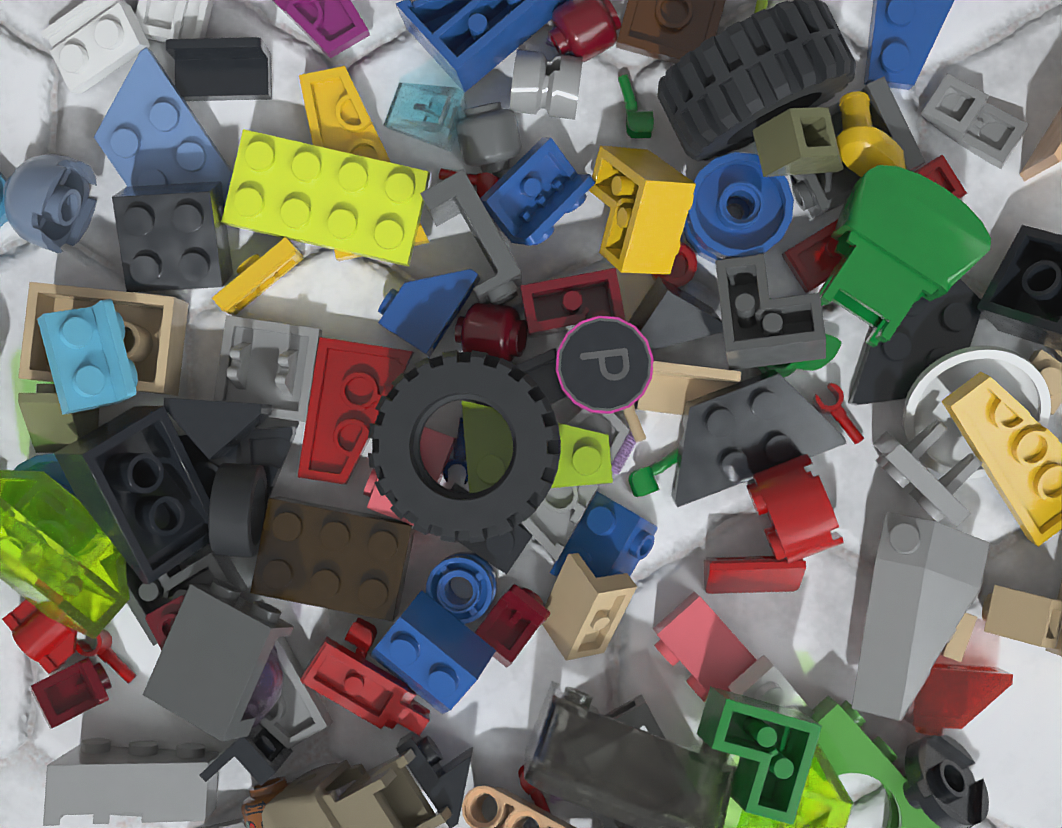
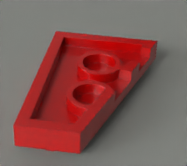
(343, 404)

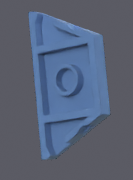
(156, 135)

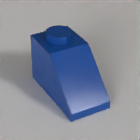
(427, 308)

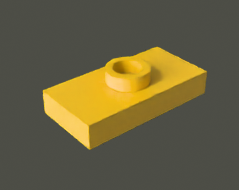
(257, 276)

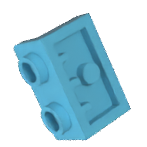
(88, 357)

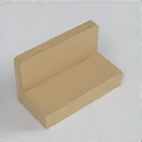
(680, 383)
(585, 608)

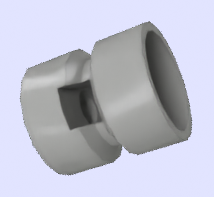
(545, 84)

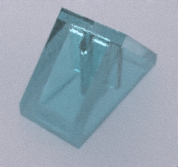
(427, 113)

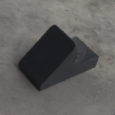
(443, 784)

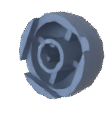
(50, 200)

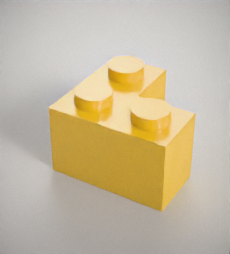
(646, 209)

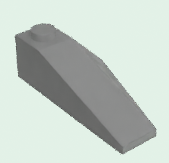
(916, 600)

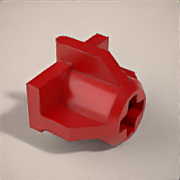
(41, 636)

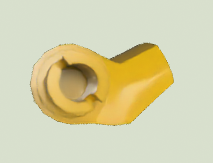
(859, 142)

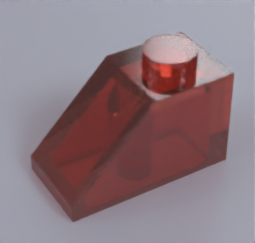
(955, 696)

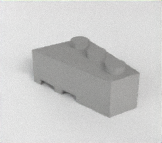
(130, 782)

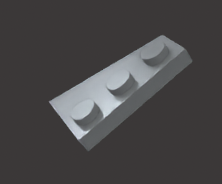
(564, 506)
(299, 709)

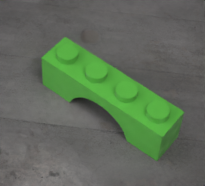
(854, 752)

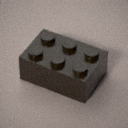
(332, 558)

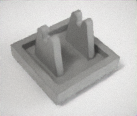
(267, 365)
(931, 494)

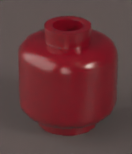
(584, 28)
(492, 330)

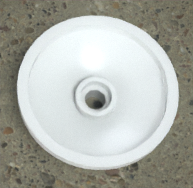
(950, 372)

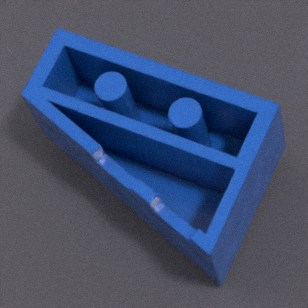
(473, 35)

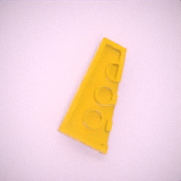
(342, 123)
(1014, 452)

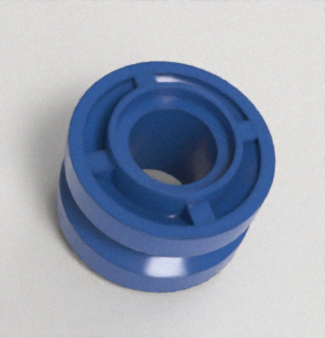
(477, 572)

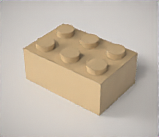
(152, 332)

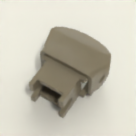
(377, 799)

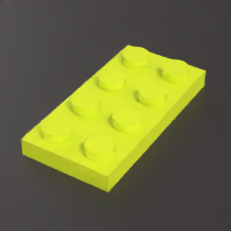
(325, 197)

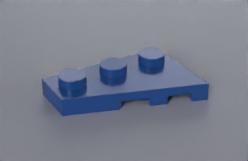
(902, 39)

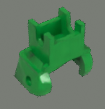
(905, 243)

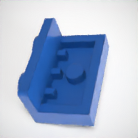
(536, 194)
(609, 539)

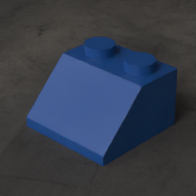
(433, 653)

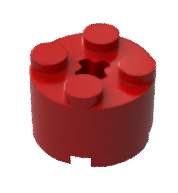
(796, 509)

